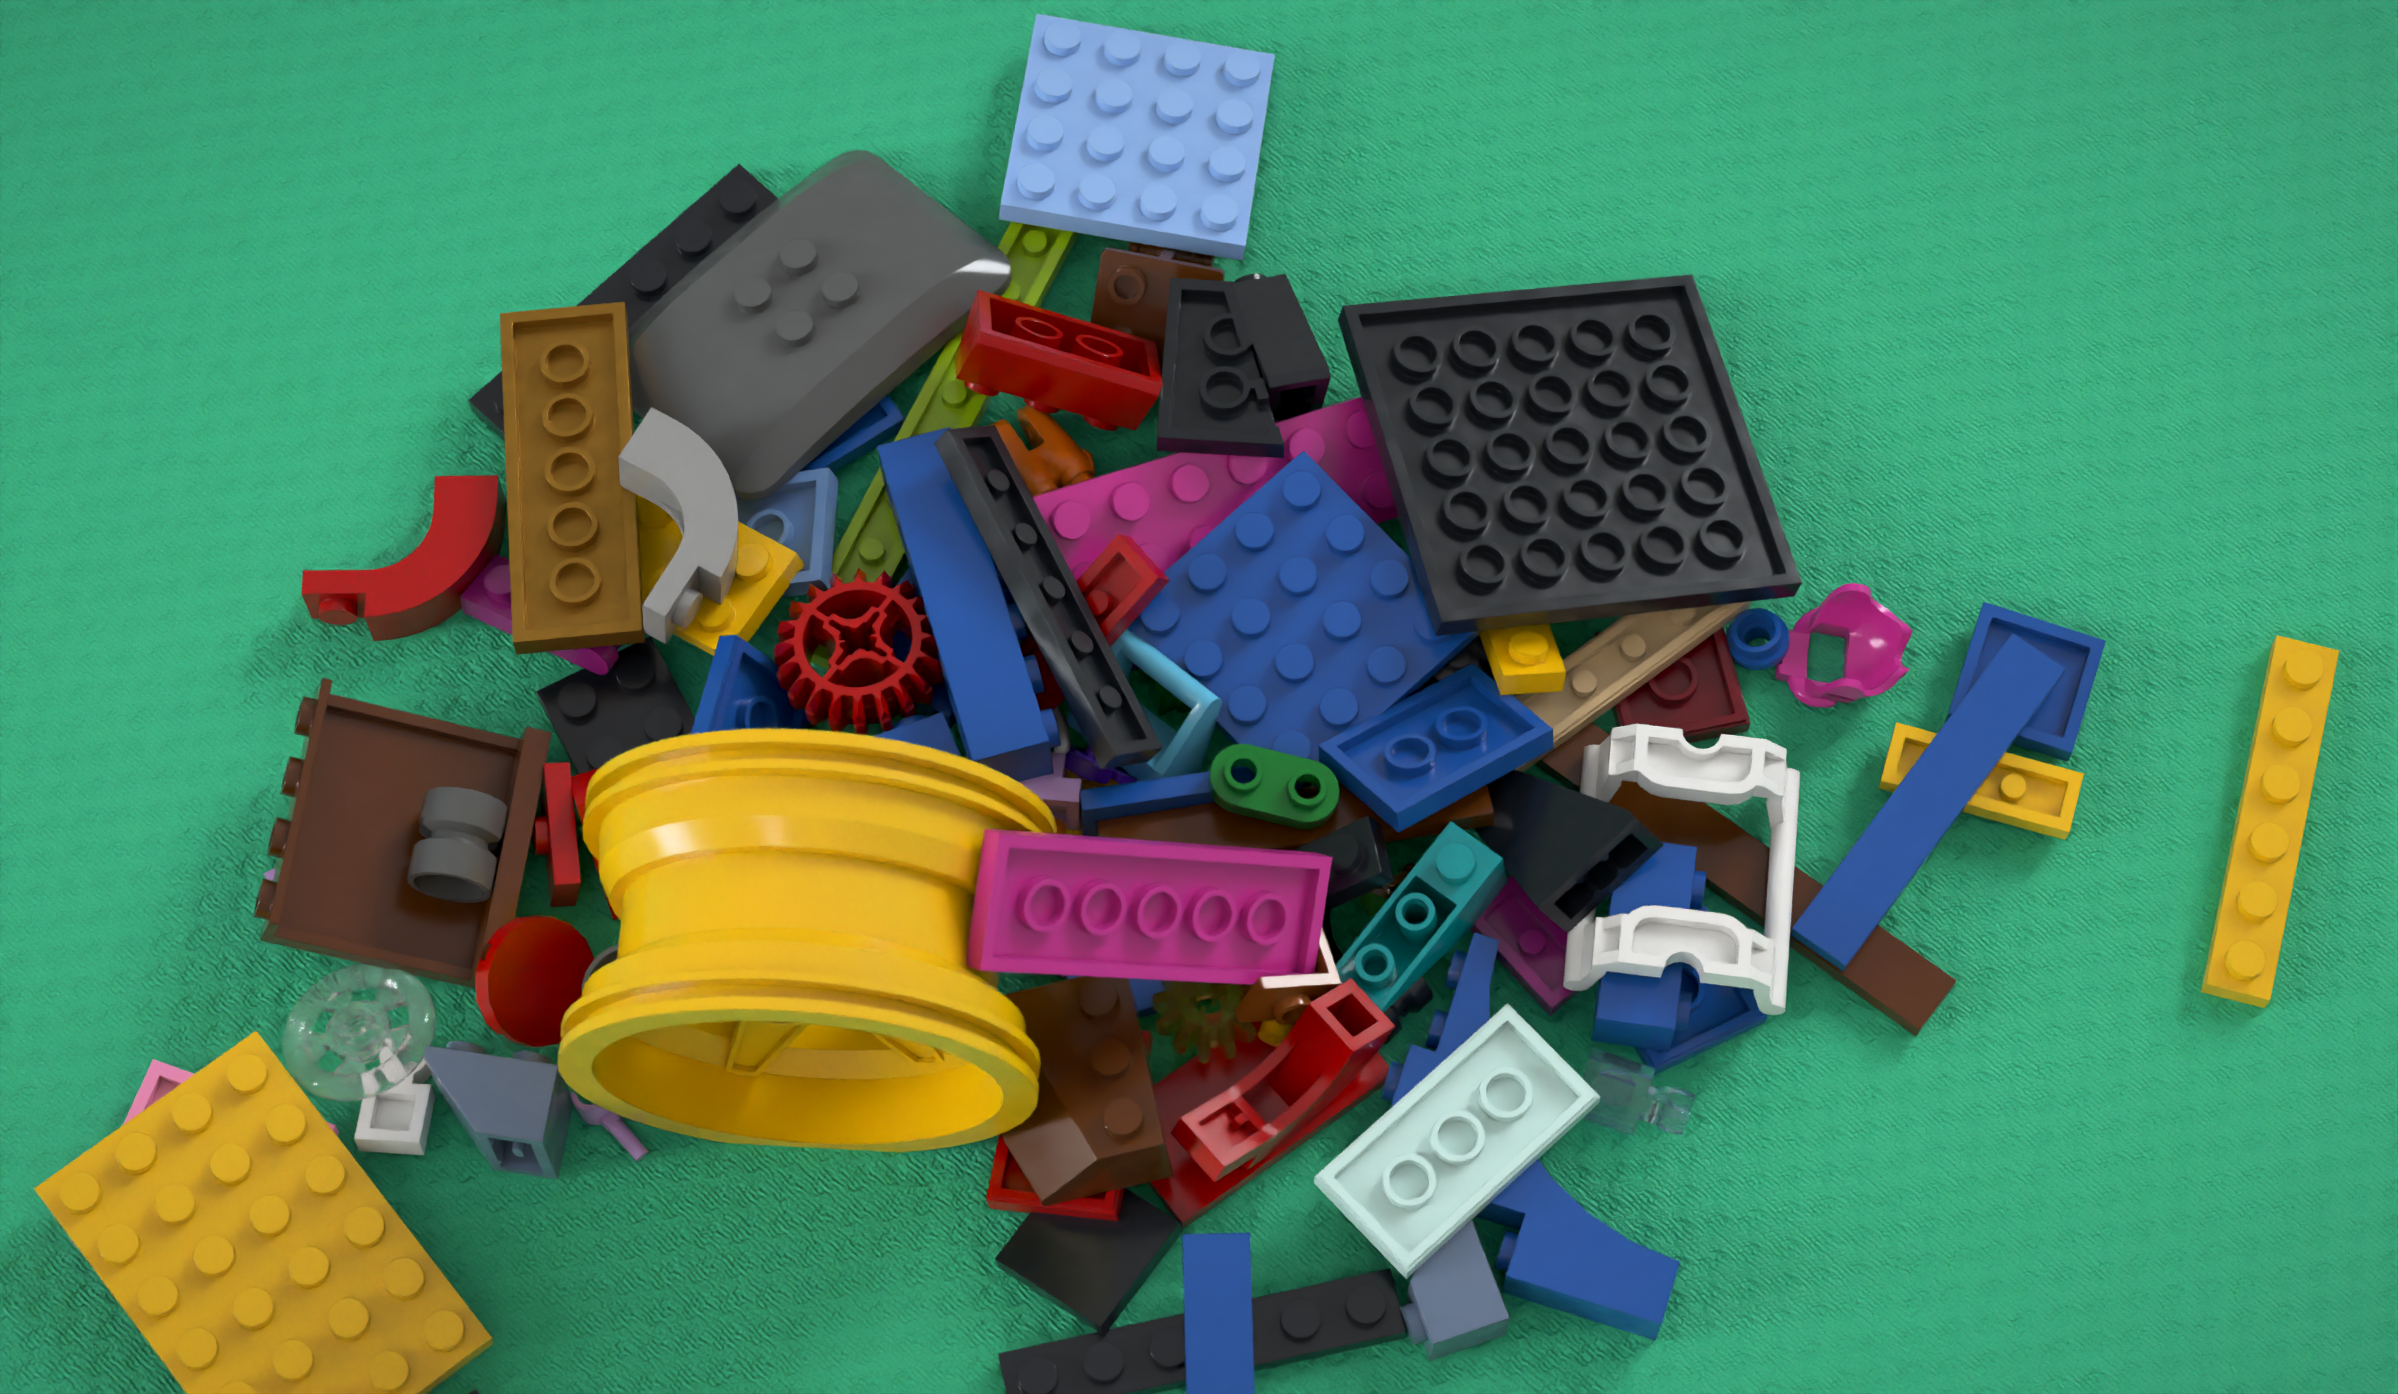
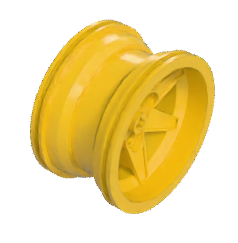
(800, 944)

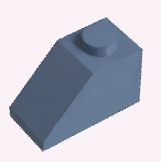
(1454, 1298)

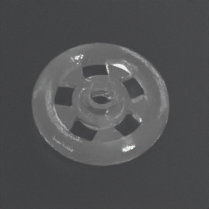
(334, 994)

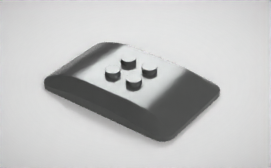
(809, 318)

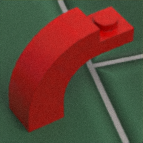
(428, 582)
(1289, 1086)

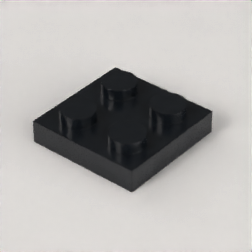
(616, 711)

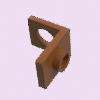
(1288, 995)

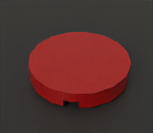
(531, 979)

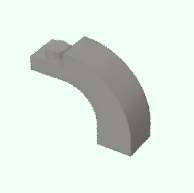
(690, 483)

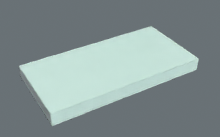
(1456, 1140)

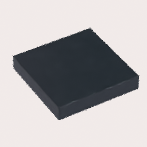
(1090, 1262)

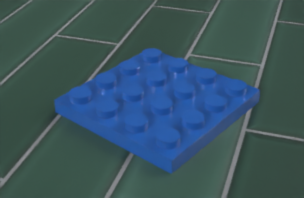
(1297, 616)

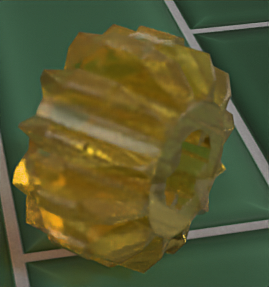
(1194, 1027)

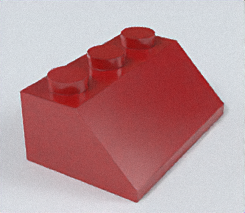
(1058, 362)

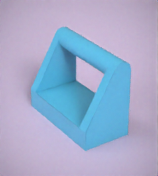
(1181, 750)

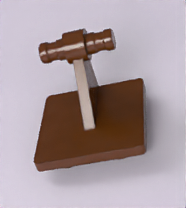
(1136, 284)

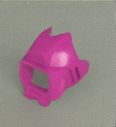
(1871, 653)

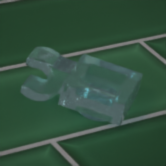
(1628, 1095)

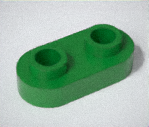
(1272, 791)

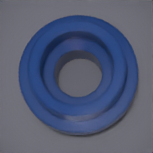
(1758, 624)

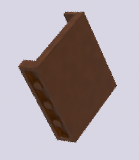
(355, 827)

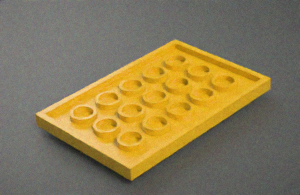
(259, 1244)

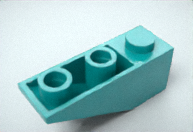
(1424, 916)

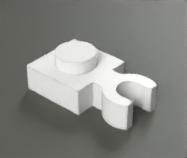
(399, 1117)

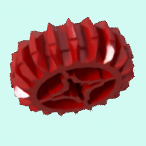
(863, 675)

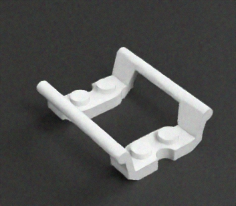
(1707, 941)

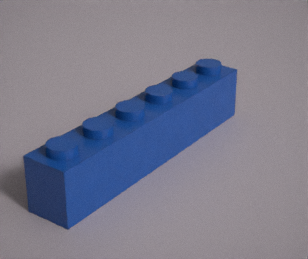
(966, 610)

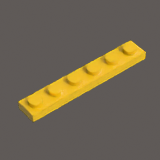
(2270, 822)

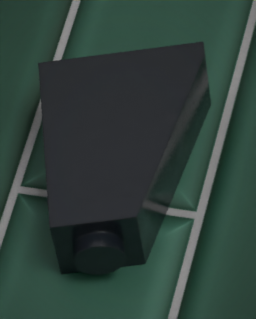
(1283, 345)
(1564, 844)

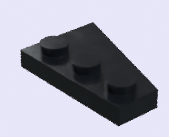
(1210, 377)

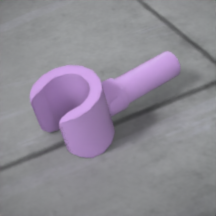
(612, 1122)

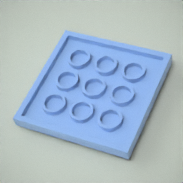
(1137, 137)

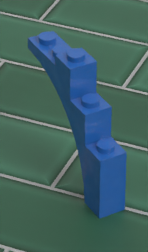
(1561, 1251)

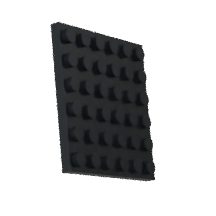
(1566, 454)

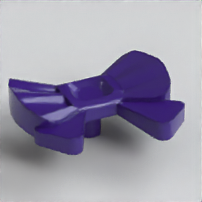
(1085, 765)

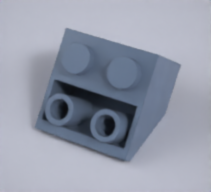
(508, 1106)

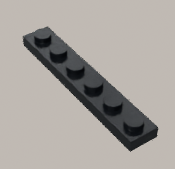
(660, 263)
(1048, 596)
(1152, 1353)

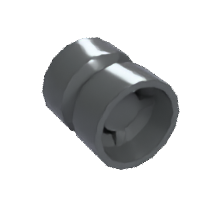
(459, 834)

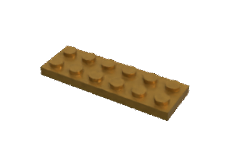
(567, 514)

